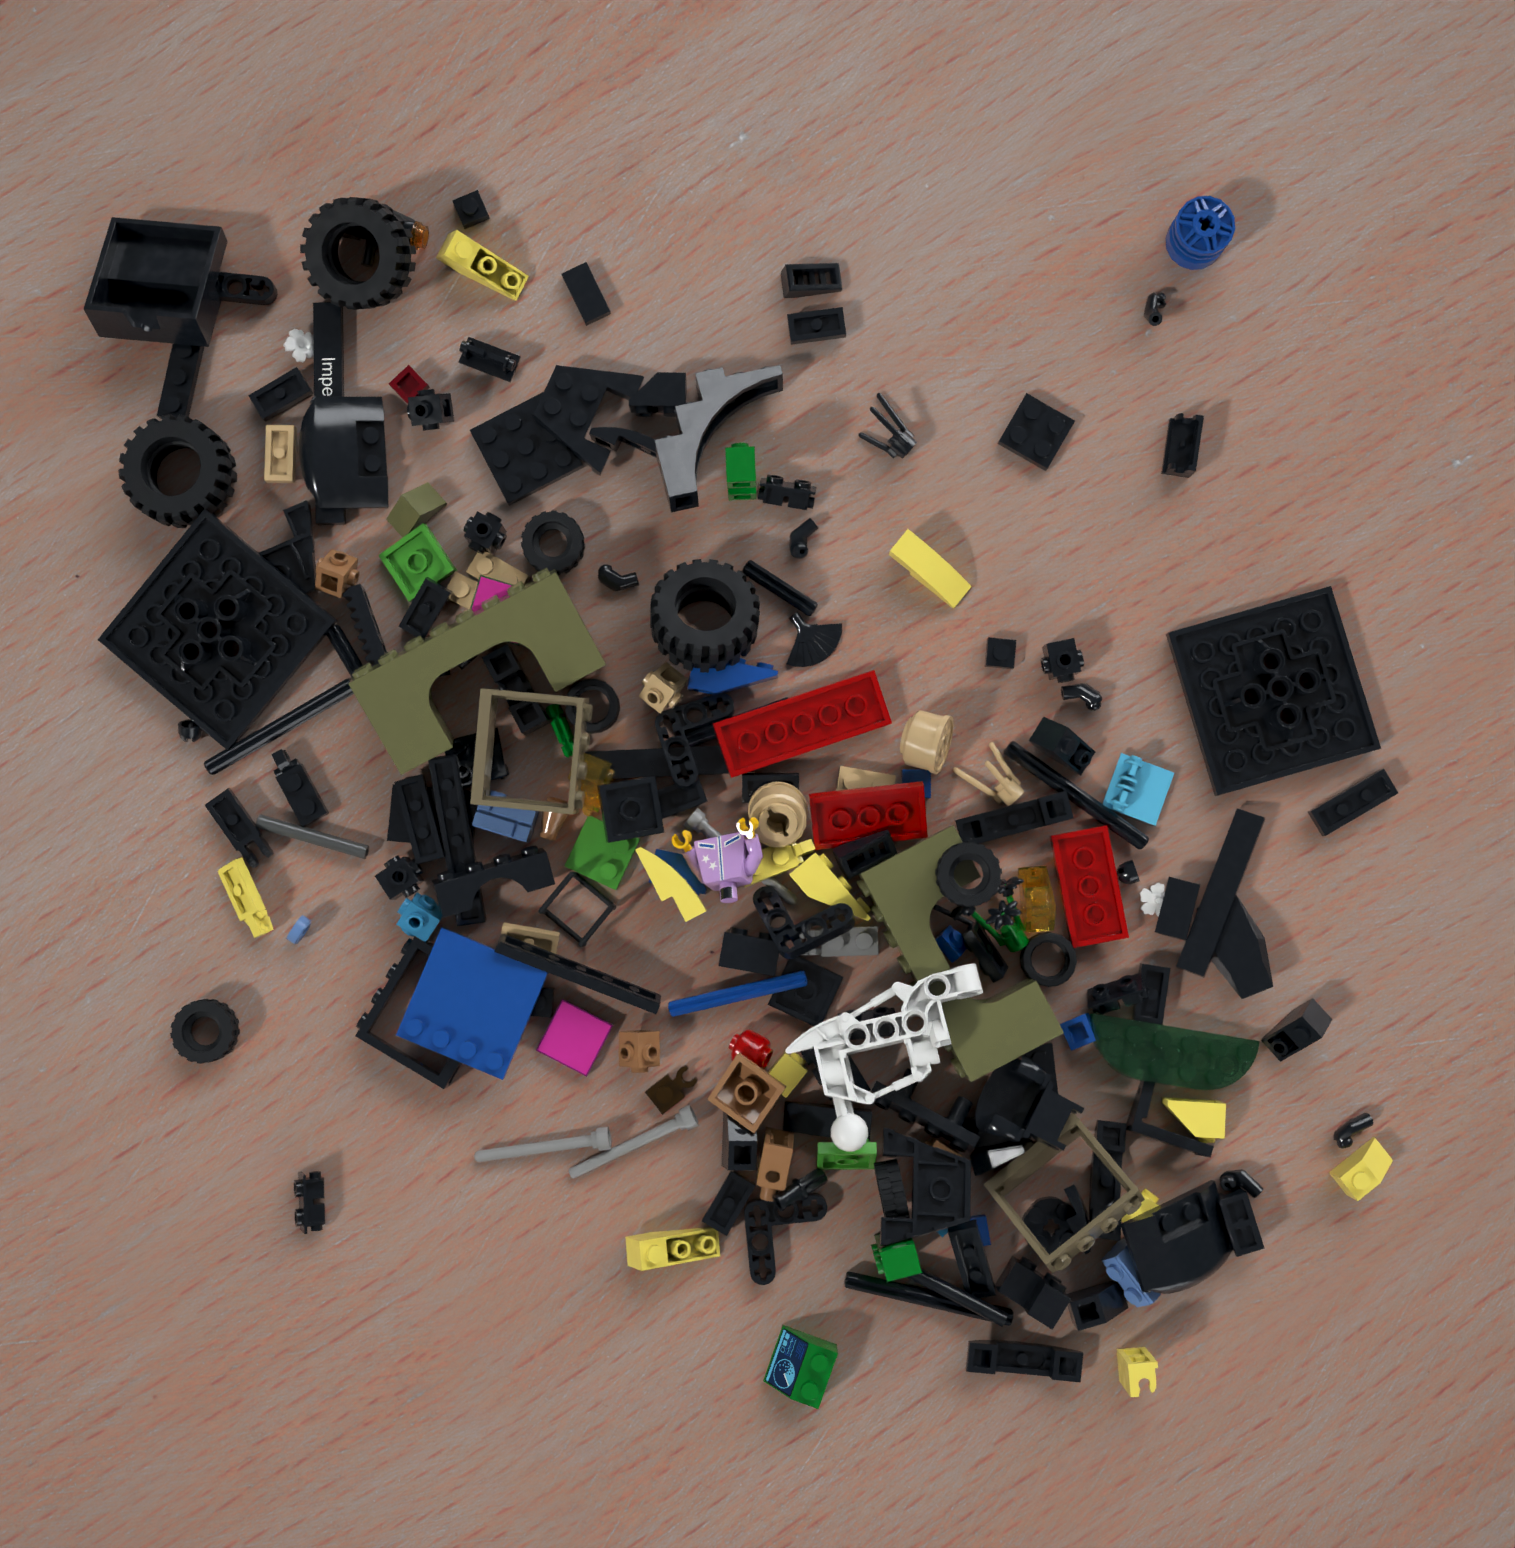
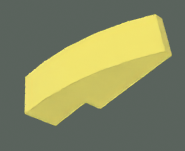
(929, 568)
(671, 884)

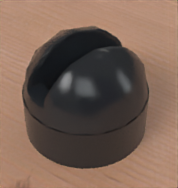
(189, 730)
(1127, 873)

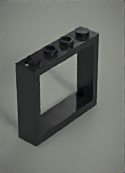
(380, 1000)

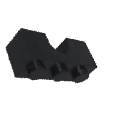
(510, 676)

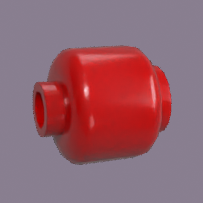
(752, 1046)

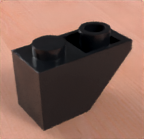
(660, 395)
(1062, 745)
(1297, 1030)
(1096, 1304)

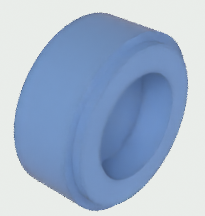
(299, 930)

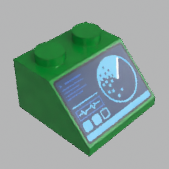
(801, 1366)

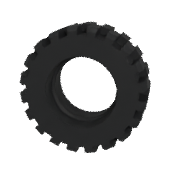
(323, 258)
(148, 451)
(704, 583)

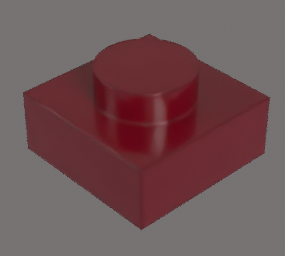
(408, 383)

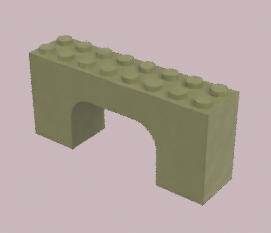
(399, 687)
(981, 1030)

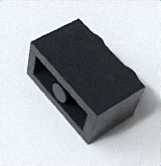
(749, 952)

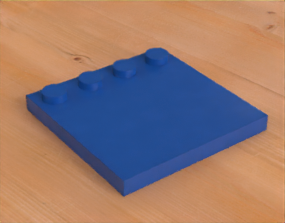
(472, 1003)

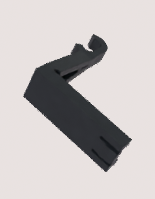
(1140, 1110)

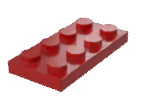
(860, 812)
(1089, 886)

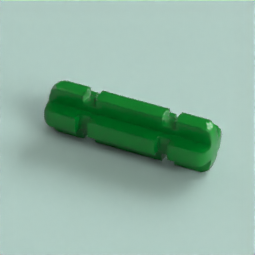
(561, 729)

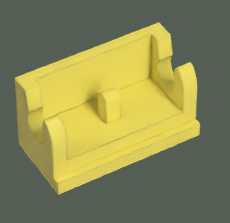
(1135, 1365)

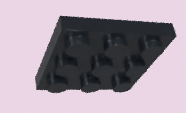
(523, 452)

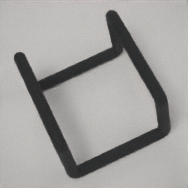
(582, 941)

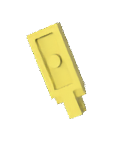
(781, 859)
(245, 897)

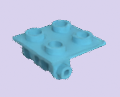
(1138, 789)

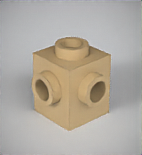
(663, 687)

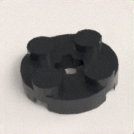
(1038, 1216)

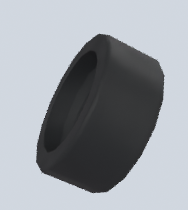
(614, 705)
(1069, 954)

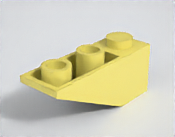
(481, 265)
(822, 885)
(671, 1247)

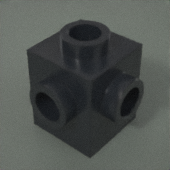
(430, 409)
(491, 540)
(1068, 653)
(391, 881)

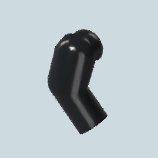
(1151, 311)
(798, 538)
(614, 580)
(1085, 692)
(1351, 1127)
(1240, 1179)

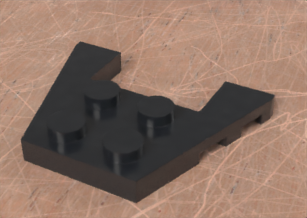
(572, 403)
(296, 556)
(938, 1189)

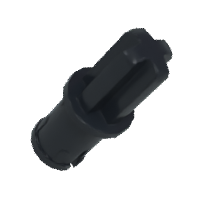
(799, 1189)

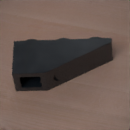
(738, 1146)

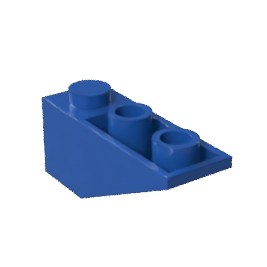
(730, 678)

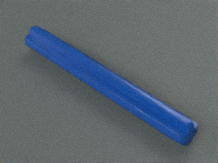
(737, 993)

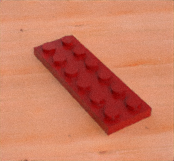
(802, 723)

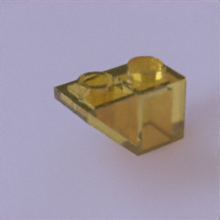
(598, 773)
(1036, 899)

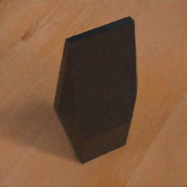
(1243, 953)

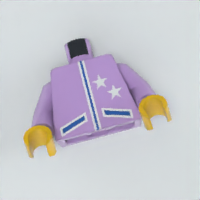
(724, 860)

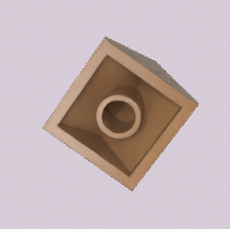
(747, 1093)

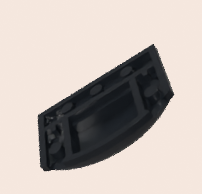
(345, 452)
(1179, 1241)

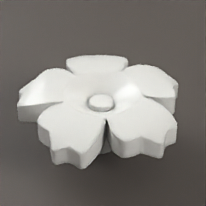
(301, 345)
(1153, 899)

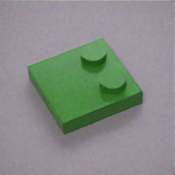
(415, 558)
(598, 858)
(832, 1158)

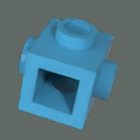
(419, 916)

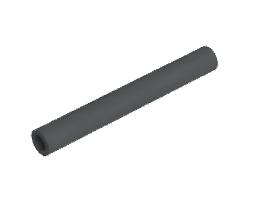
(312, 836)

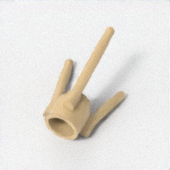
(1007, 787)

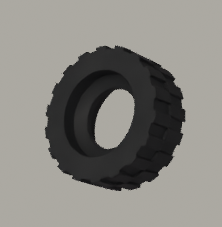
(553, 521)
(979, 854)
(182, 1028)
(891, 1189)

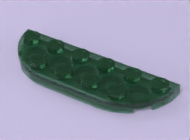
(1172, 1053)

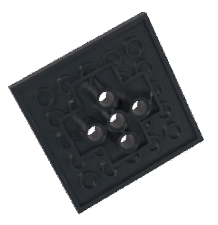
(271, 623)
(1248, 741)

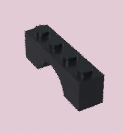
(457, 890)

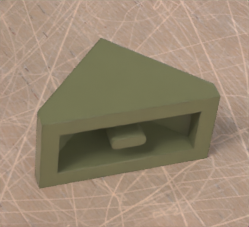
(415, 508)

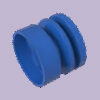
(1191, 245)

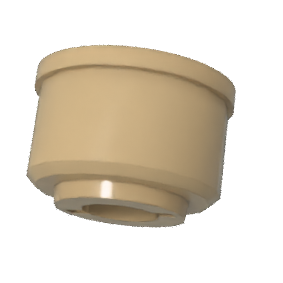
(927, 740)
(780, 813)

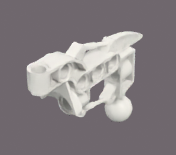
(833, 1045)

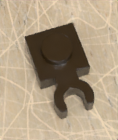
(668, 1091)

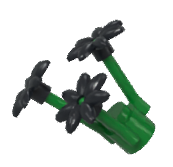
(1012, 932)

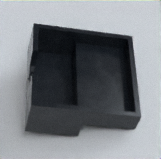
(157, 282)

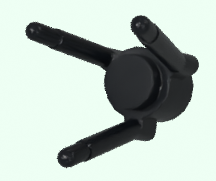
(902, 439)

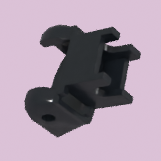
(1021, 1103)

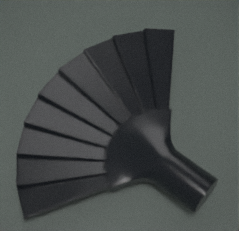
(813, 642)

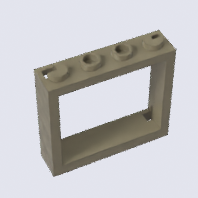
(485, 745)
(1035, 1158)

